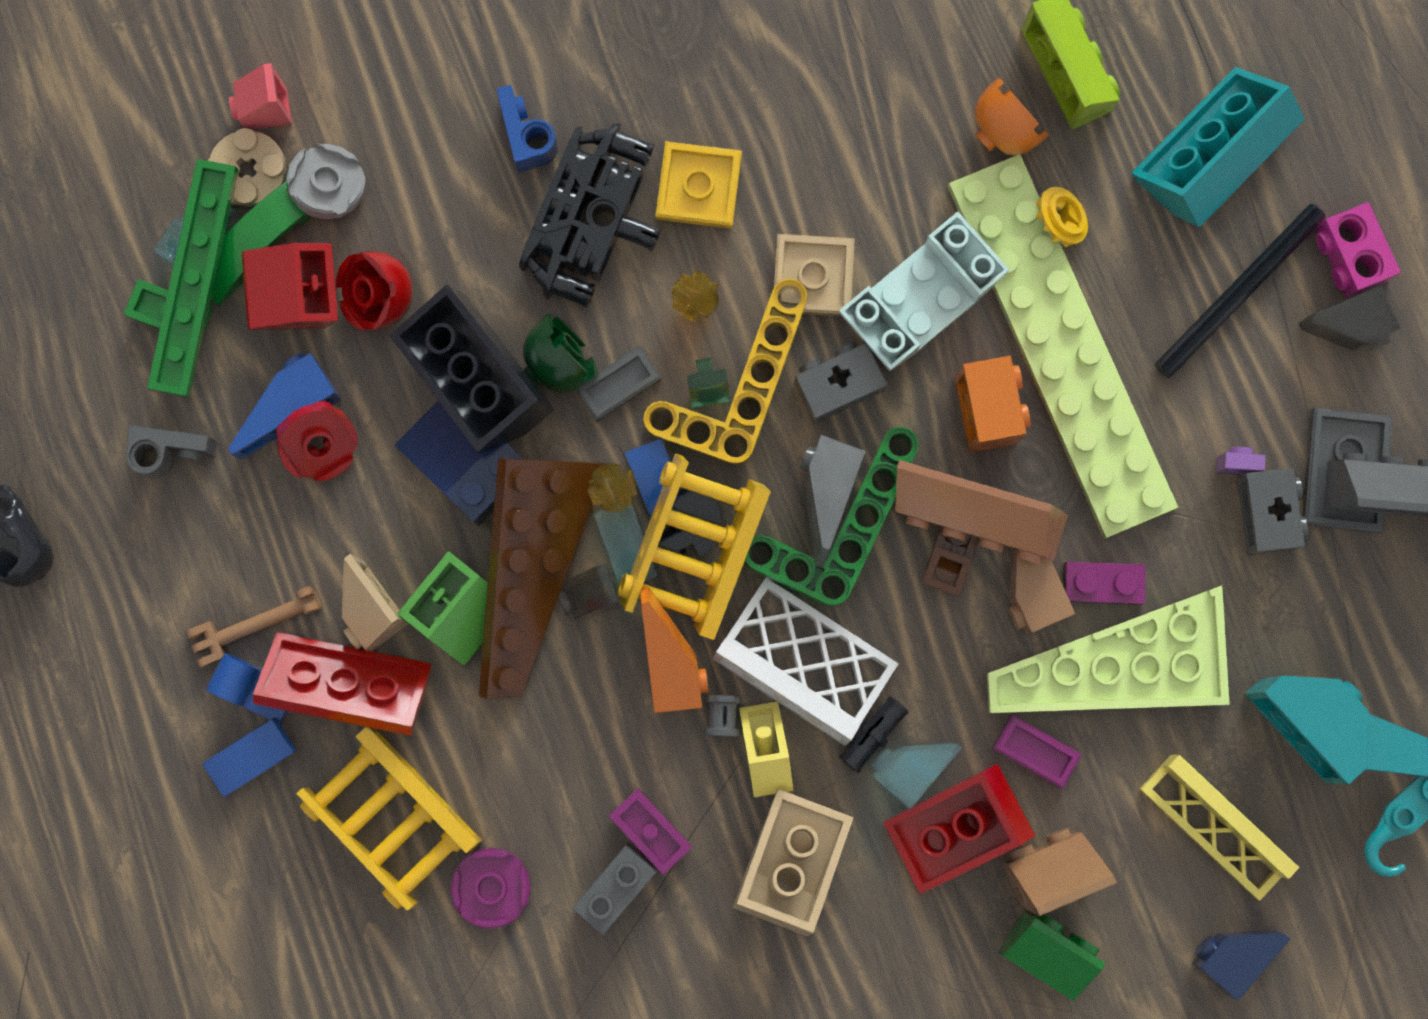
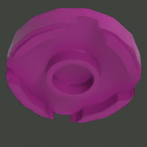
(490, 888)

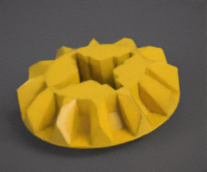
(1071, 224)

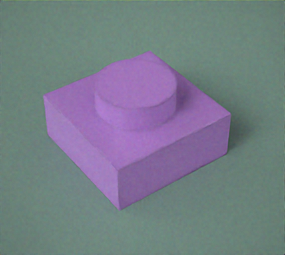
(1240, 461)

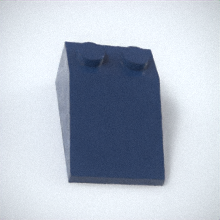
(453, 464)

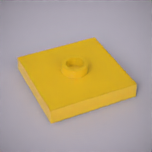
(698, 185)

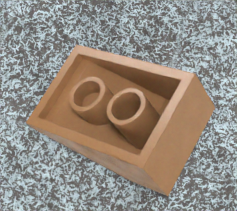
(1056, 871)

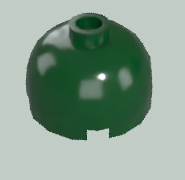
(556, 357)

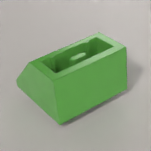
(450, 608)

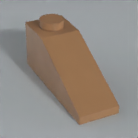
(1036, 595)

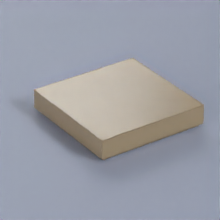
(822, 267)

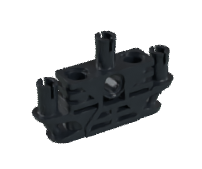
(566, 202)

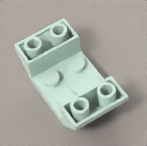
(925, 292)

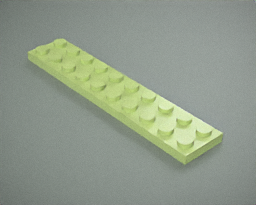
(1065, 351)

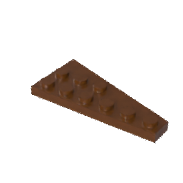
(533, 541)

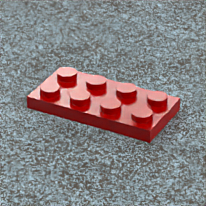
(342, 683)

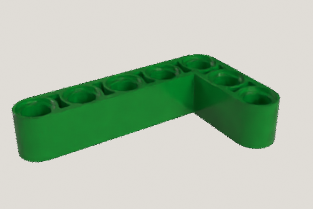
(850, 532)

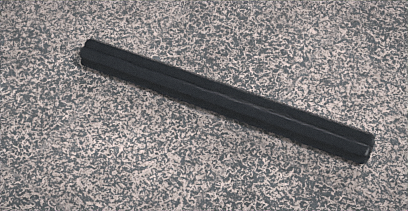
(1240, 290)

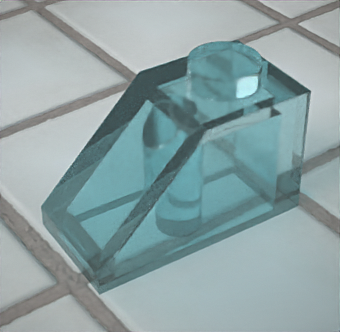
(912, 769)

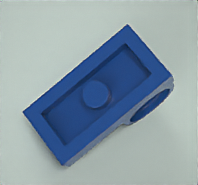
(522, 132)
(235, 682)

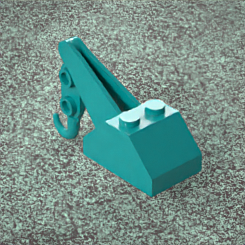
(1341, 740)

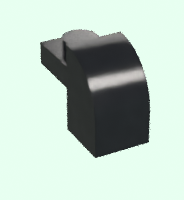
(695, 506)

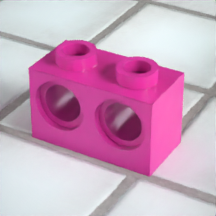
(1367, 247)

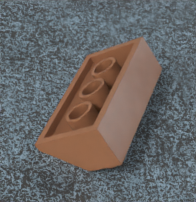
(978, 511)

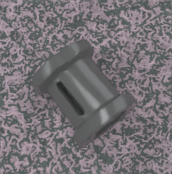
(722, 715)

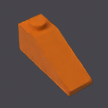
(671, 660)

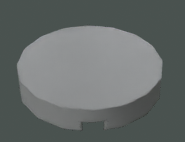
(325, 181)

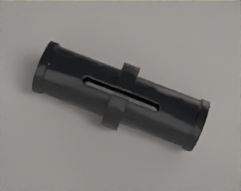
(873, 734)

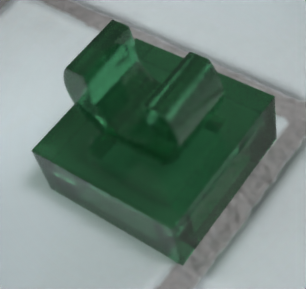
(707, 385)

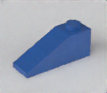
(295, 386)

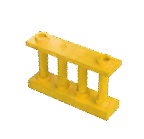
(718, 575)
(401, 778)

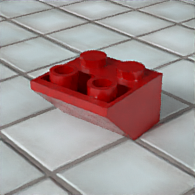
(290, 287)

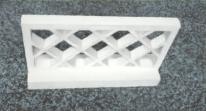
(786, 689)

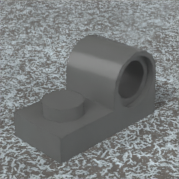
(166, 443)

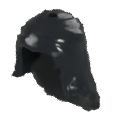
(23, 549)

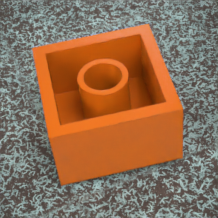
(991, 404)

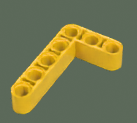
(747, 389)

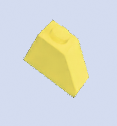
(766, 749)

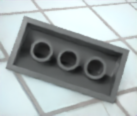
(1377, 486)

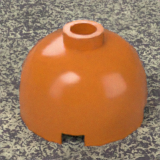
(1005, 122)

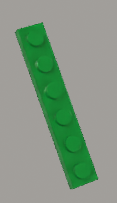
(193, 278)

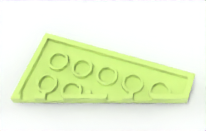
(1145, 662)

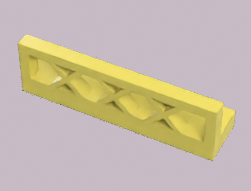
(1229, 816)

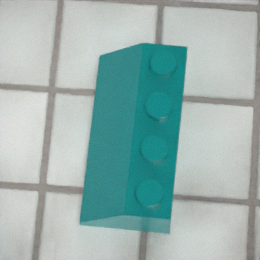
(1219, 145)

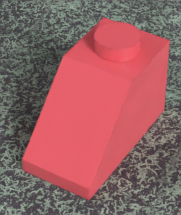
(260, 99)

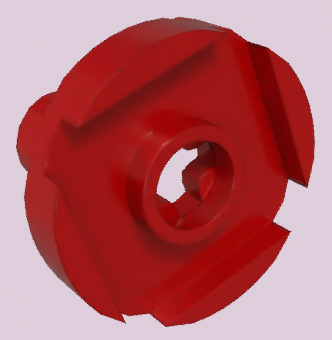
(313, 421)

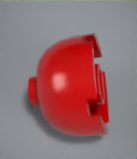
(374, 290)

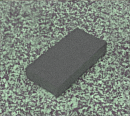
(619, 384)

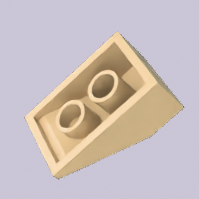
(793, 863)

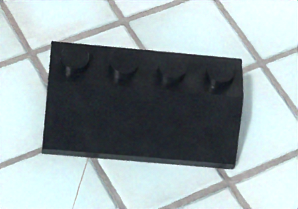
(470, 371)

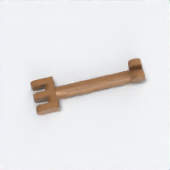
(306, 603)

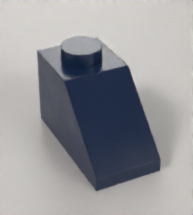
(1238, 958)

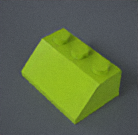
(1069, 61)

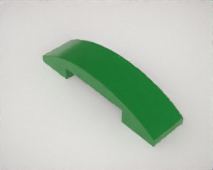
(259, 228)

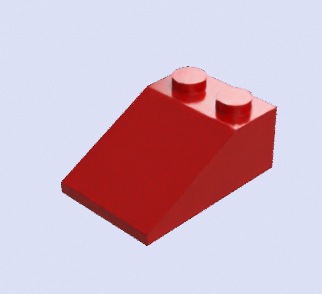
(959, 829)

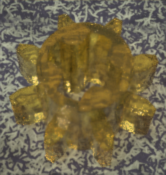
(695, 295)
(612, 487)

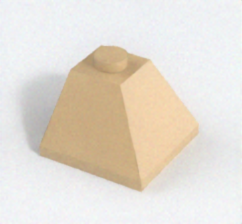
(367, 607)

